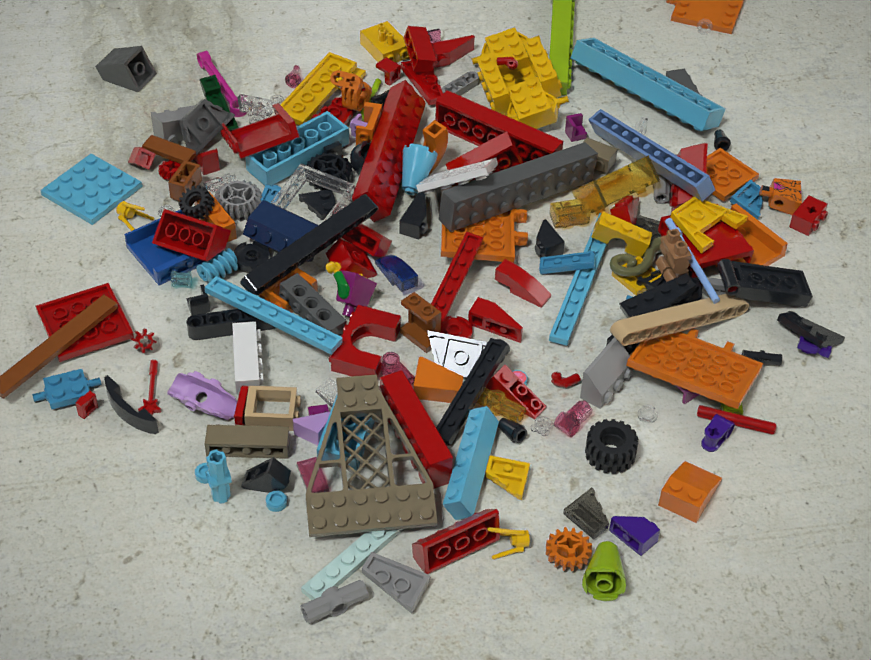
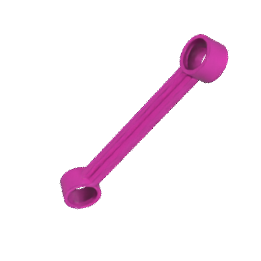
(205, 61)

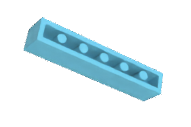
(471, 463)

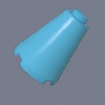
(416, 166)

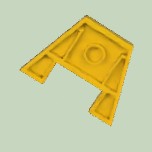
(697, 216)

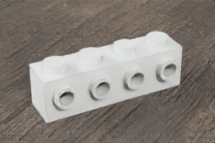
(246, 355)

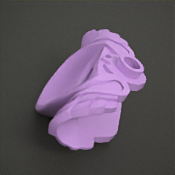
(218, 401)

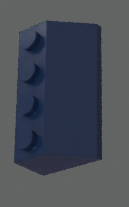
(276, 226)

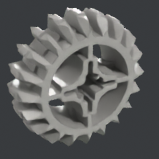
(239, 198)

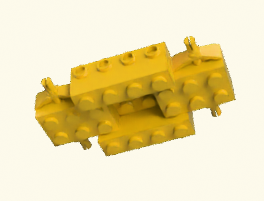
(528, 90)

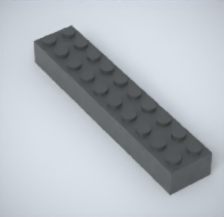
(517, 186)

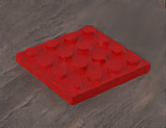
(106, 333)

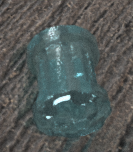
(181, 279)

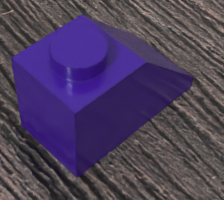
(635, 532)

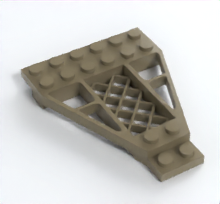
(376, 506)

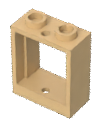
(271, 394)

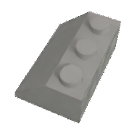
(605, 374)

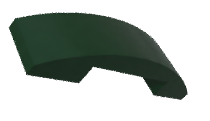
(212, 93)

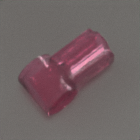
(391, 364)
(570, 421)

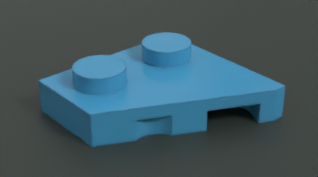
(749, 198)

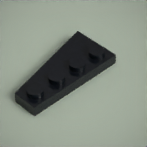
(659, 296)

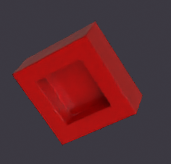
(86, 404)

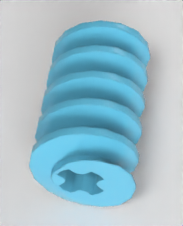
(218, 266)

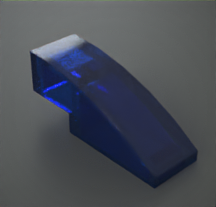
(397, 272)

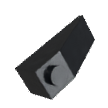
(414, 219)

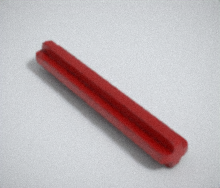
(739, 420)

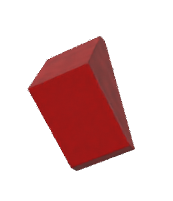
(208, 161)

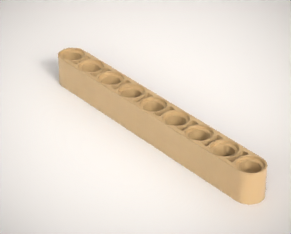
(677, 319)

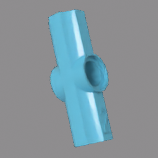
(218, 476)

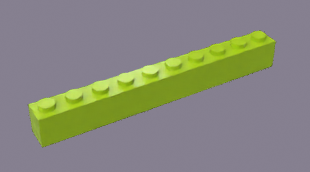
(562, 41)

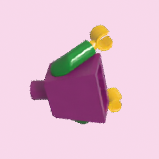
(352, 288)

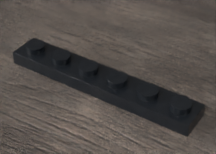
(471, 389)

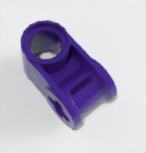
(716, 433)

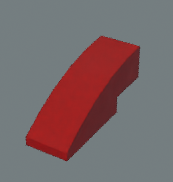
(522, 283)

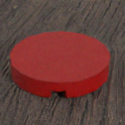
(457, 326)

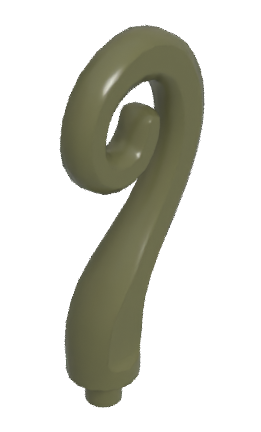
(632, 269)

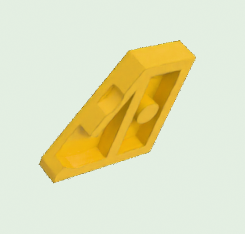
(508, 474)

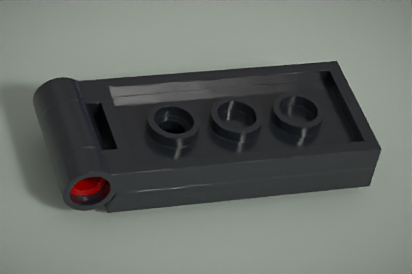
(764, 283)

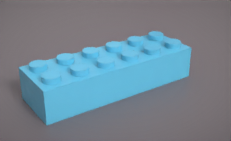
(282, 160)

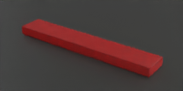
(456, 273)

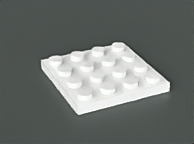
(461, 175)

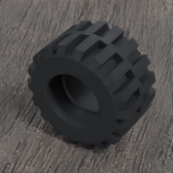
(610, 458)

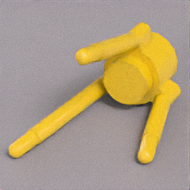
(128, 210)
(518, 538)

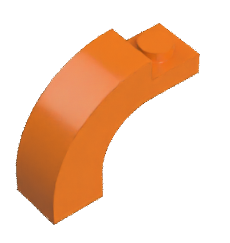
(436, 139)

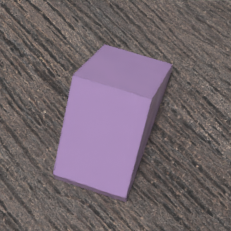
(310, 427)

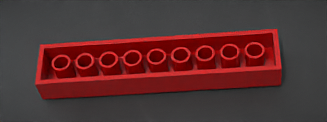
(384, 160)

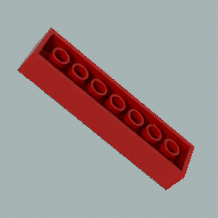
(481, 124)

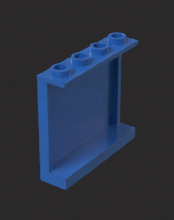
(156, 259)

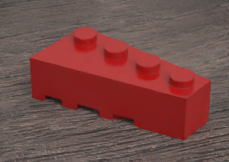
(500, 147)

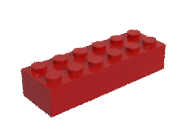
(417, 428)

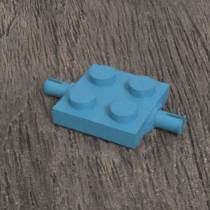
(65, 388)

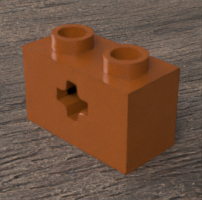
(186, 176)

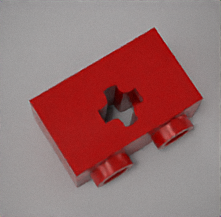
(809, 215)

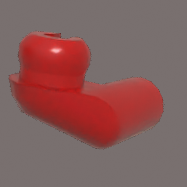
(510, 62)
(558, 380)

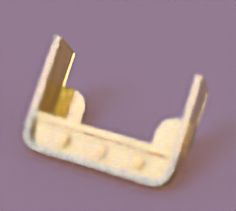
(618, 184)

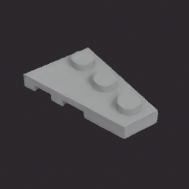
(396, 579)

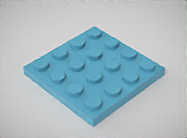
(91, 188)

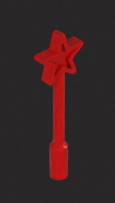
(151, 405)

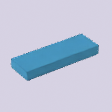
(567, 262)

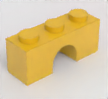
(611, 227)

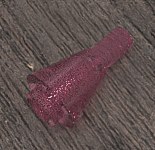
(293, 78)

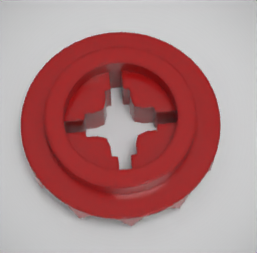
(164, 169)

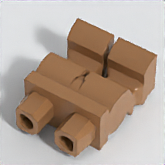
(675, 255)

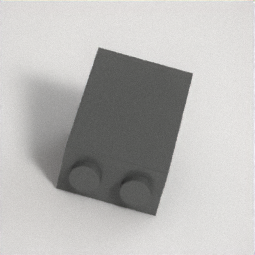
(127, 68)

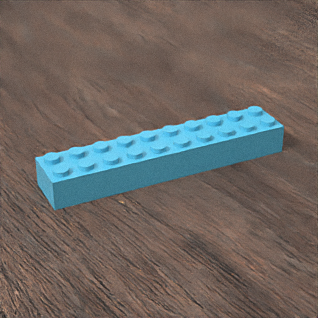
(648, 84)

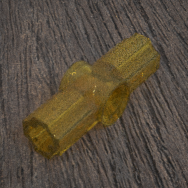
(499, 405)

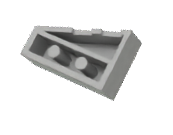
(167, 124)

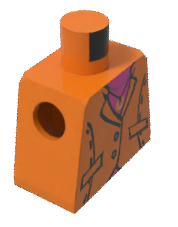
(783, 195)

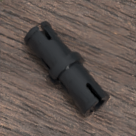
(765, 358)

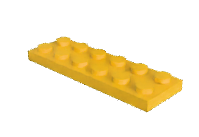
(316, 88)

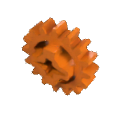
(568, 549)

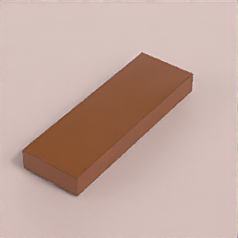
(169, 149)

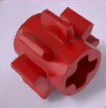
(141, 336)

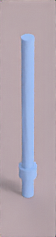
(696, 267)

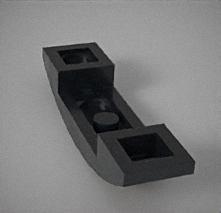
(140, 420)

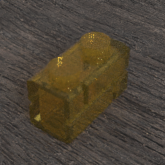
(570, 213)

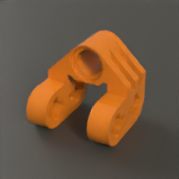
(351, 90)

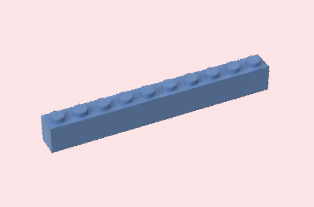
(665, 162)

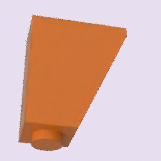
(436, 382)

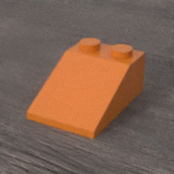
(689, 491)

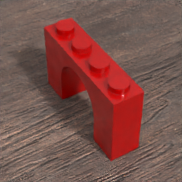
(364, 323)

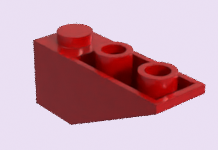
(626, 209)
(516, 391)

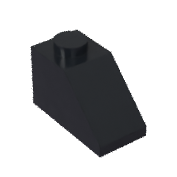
(548, 241)
(267, 476)

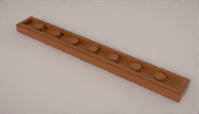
(55, 344)

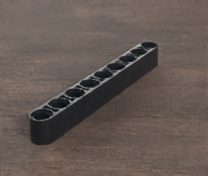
(309, 245)

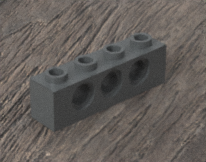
(310, 304)

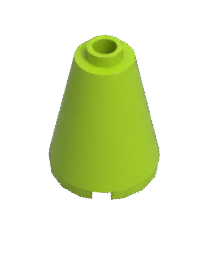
(605, 573)

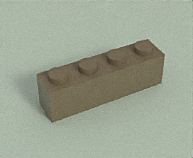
(248, 441)

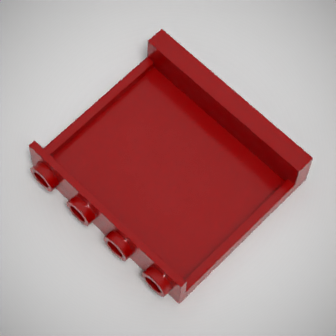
(261, 134)
(727, 245)

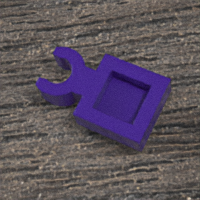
(808, 347)

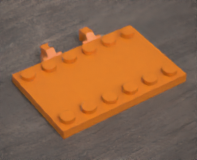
(720, 12)
(498, 236)
(697, 366)

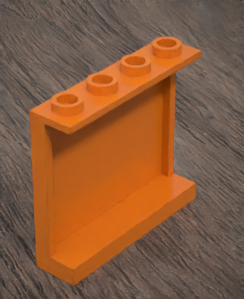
(766, 244)

